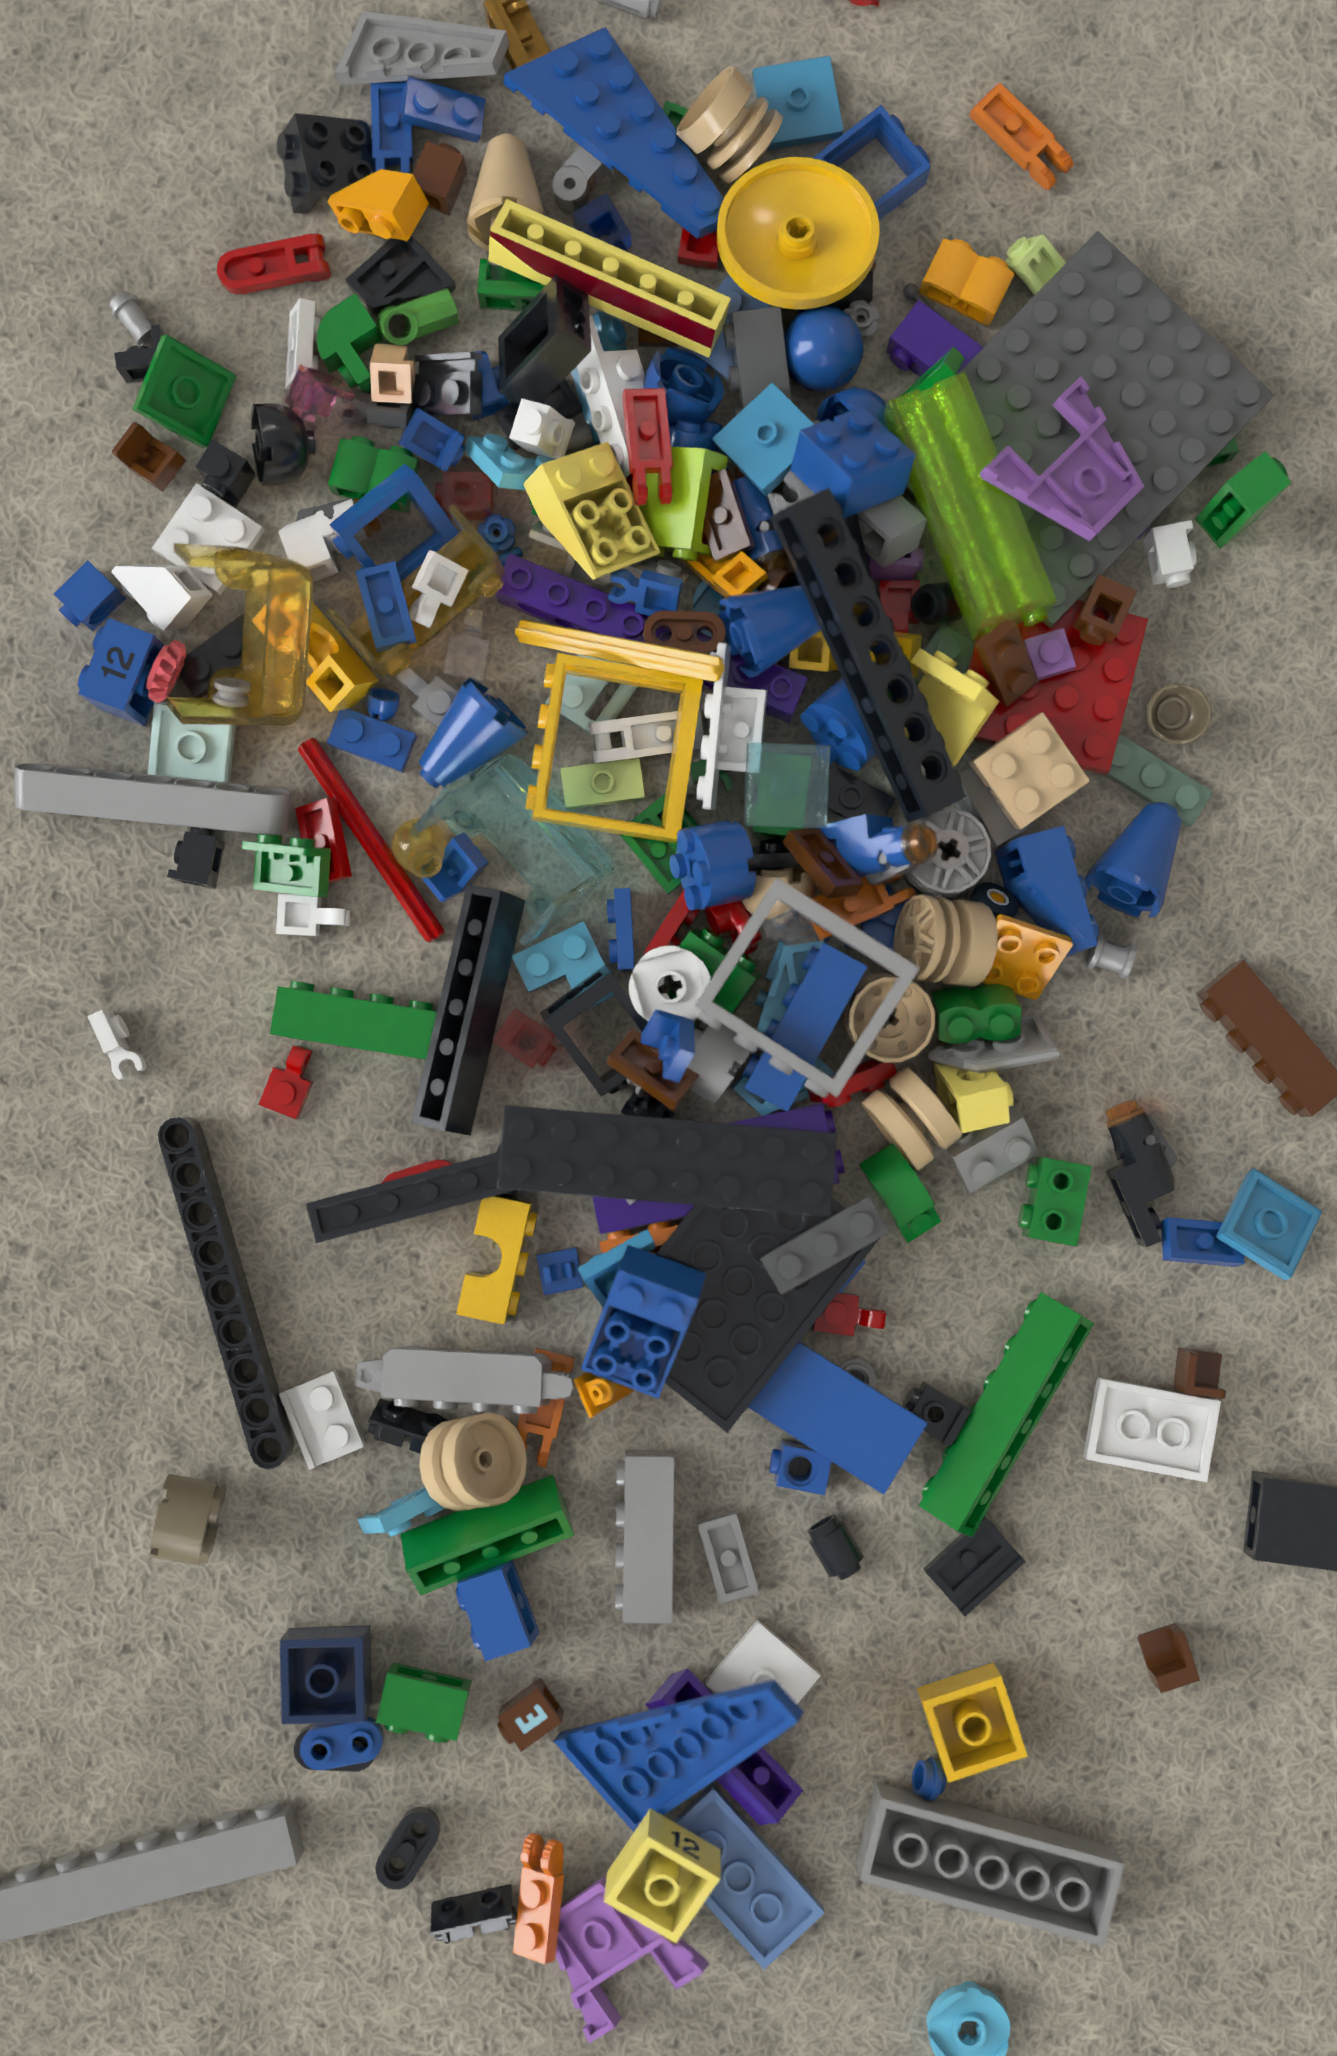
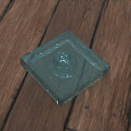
(786, 785)

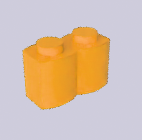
(966, 281)

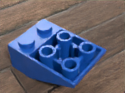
(1047, 886)
(643, 1321)

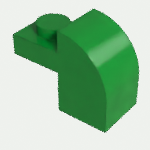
(345, 335)
(900, 1192)

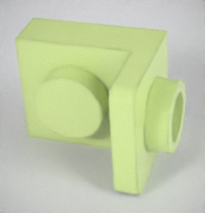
(1034, 261)

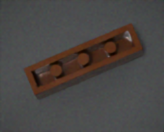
(1271, 1039)

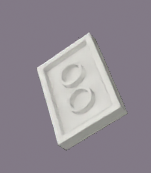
(1151, 1429)

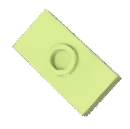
(602, 783)

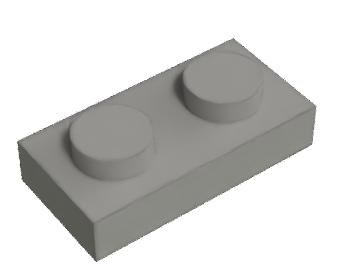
(728, 1557)

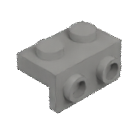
(992, 1151)

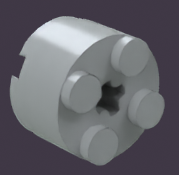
(715, 1060)

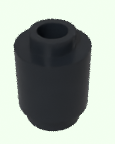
(935, 604)
(835, 1547)

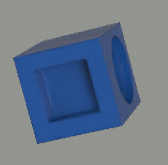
(88, 597)
(812, 1481)

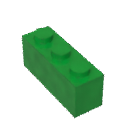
(1243, 499)

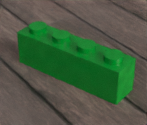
(353, 1022)
(486, 1536)

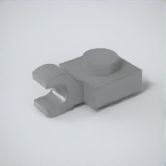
(432, 698)

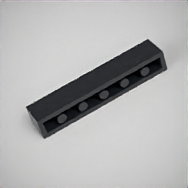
(468, 1010)

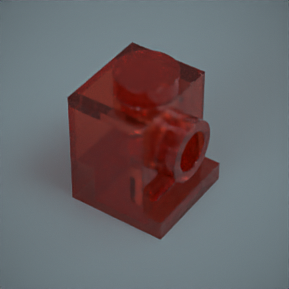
(475, 505)
(521, 1025)

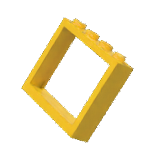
(681, 756)

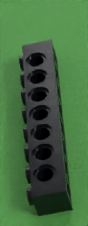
(851, 647)

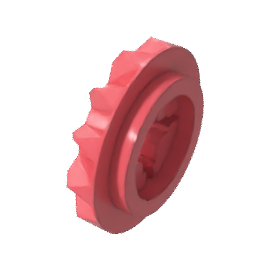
(165, 671)

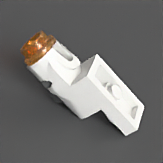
(311, 537)

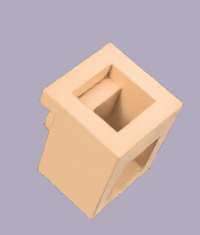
(391, 374)

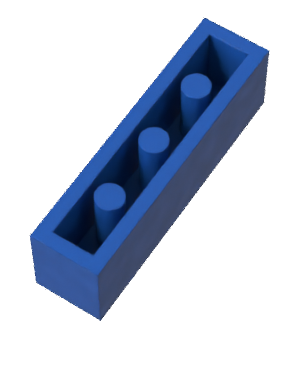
(806, 1023)

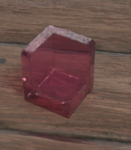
(316, 393)

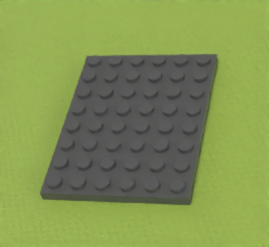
(1151, 370)

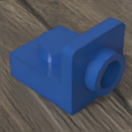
(674, 1039)

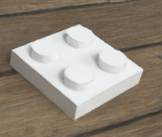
(206, 521)

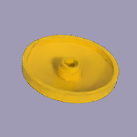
(797, 233)

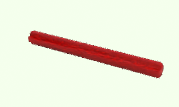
(371, 840)

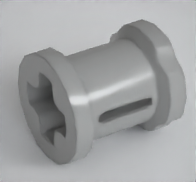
(1112, 956)

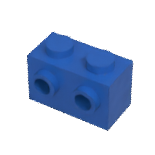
(497, 1611)

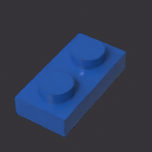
(443, 109)
(385, 606)
(372, 739)
(620, 912)
(1196, 1243)

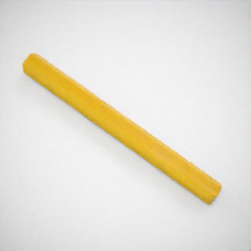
(621, 650)

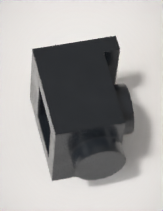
(225, 473)
(198, 858)
(953, 1412)

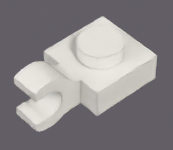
(439, 583)
(303, 915)
(111, 1035)

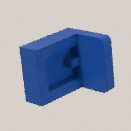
(433, 440)
(459, 867)

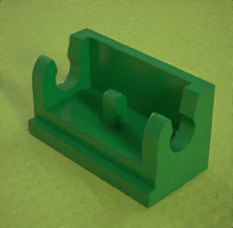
(503, 288)

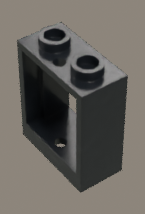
(544, 342)
(575, 1003)

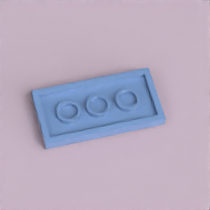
(756, 1890)

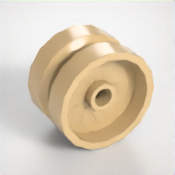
(916, 1115)
(473, 1462)

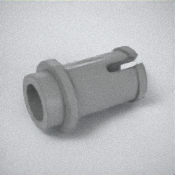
(127, 310)

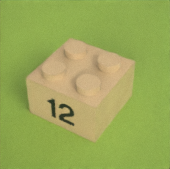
(1029, 771)

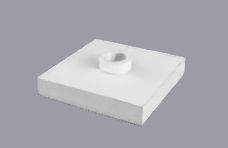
(761, 1658)

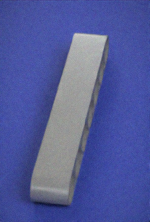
(152, 798)

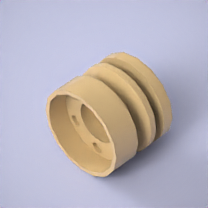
(735, 130)
(947, 939)
(907, 1031)

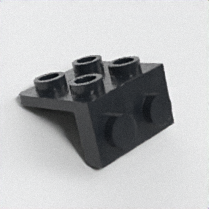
(323, 157)

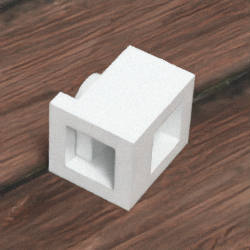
(541, 429)
(1170, 554)

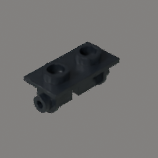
(393, 1422)
(456, 1916)

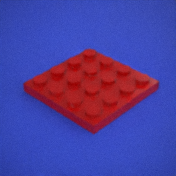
(1081, 704)

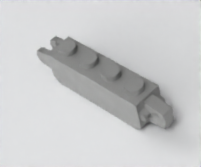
(466, 1377)

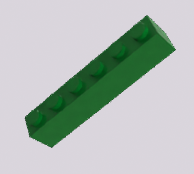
(1005, 1414)

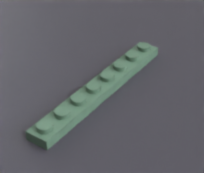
(1131, 765)

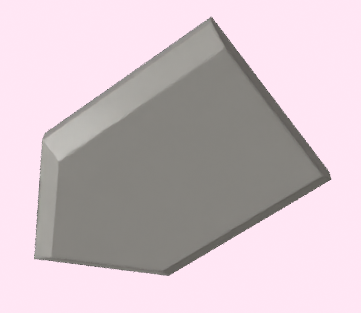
(985, 1055)

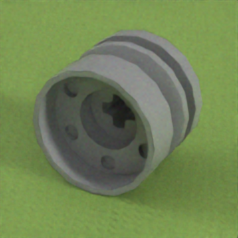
(958, 874)

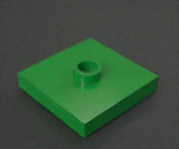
(184, 391)

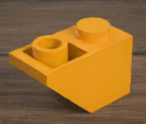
(381, 205)

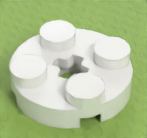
(650, 974)

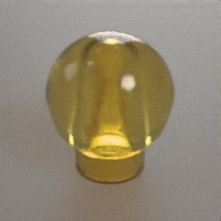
(419, 851)

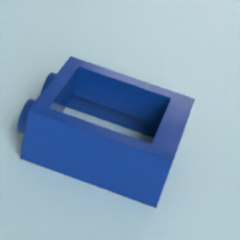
(892, 136)
(380, 498)

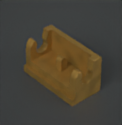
(522, 31)

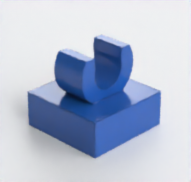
(559, 1270)

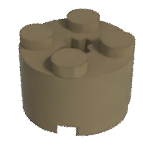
(184, 1520)

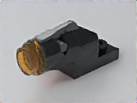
(1144, 1169)

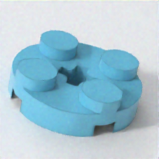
(963, 2004)

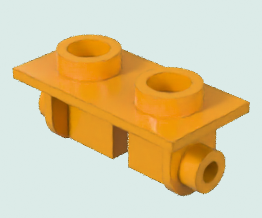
(599, 1392)

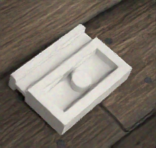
(322, 1419)

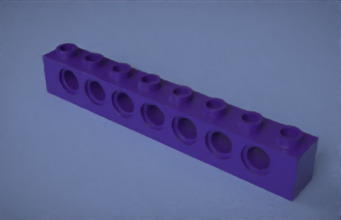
(584, 608)

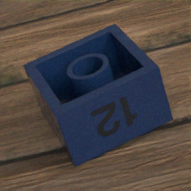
(325, 1675)

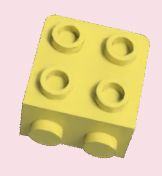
(954, 700)

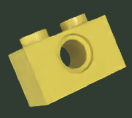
(973, 1097)

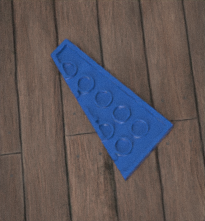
(621, 124)
(676, 1749)

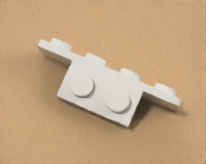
(603, 381)
(736, 720)

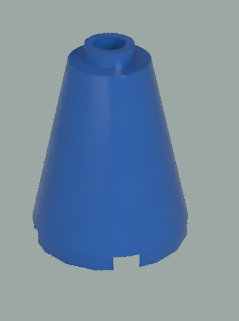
(767, 626)
(469, 735)
(1139, 862)

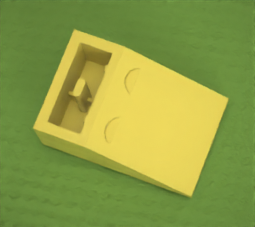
(591, 510)

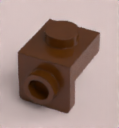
(148, 456)

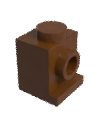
(1112, 601)

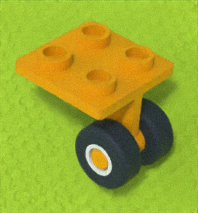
(1024, 953)

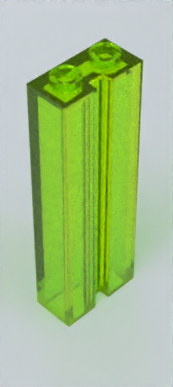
(969, 519)

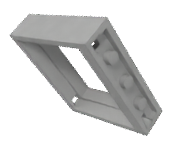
(781, 1057)

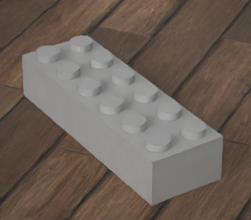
(989, 1864)

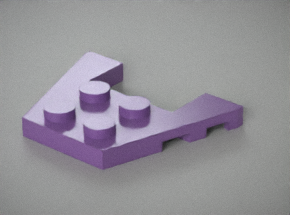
(1084, 483)
(601, 1941)

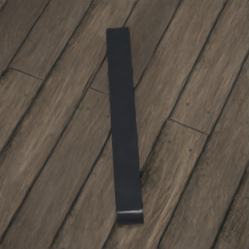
(221, 1311)

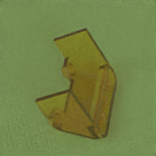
(482, 579)
(273, 637)

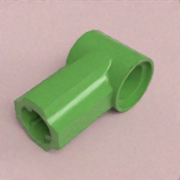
(421, 316)

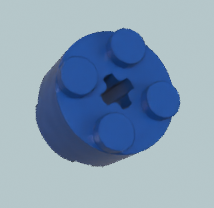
(836, 723)
(713, 864)

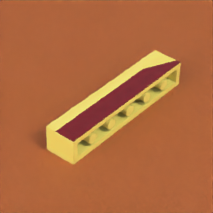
(610, 277)

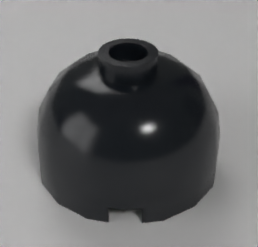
(280, 444)

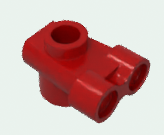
(731, 919)

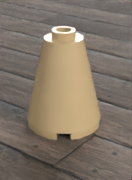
(503, 176)

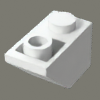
(166, 592)

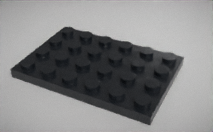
(741, 1319)

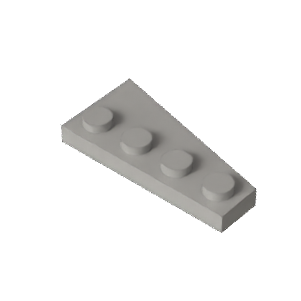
(404, 47)

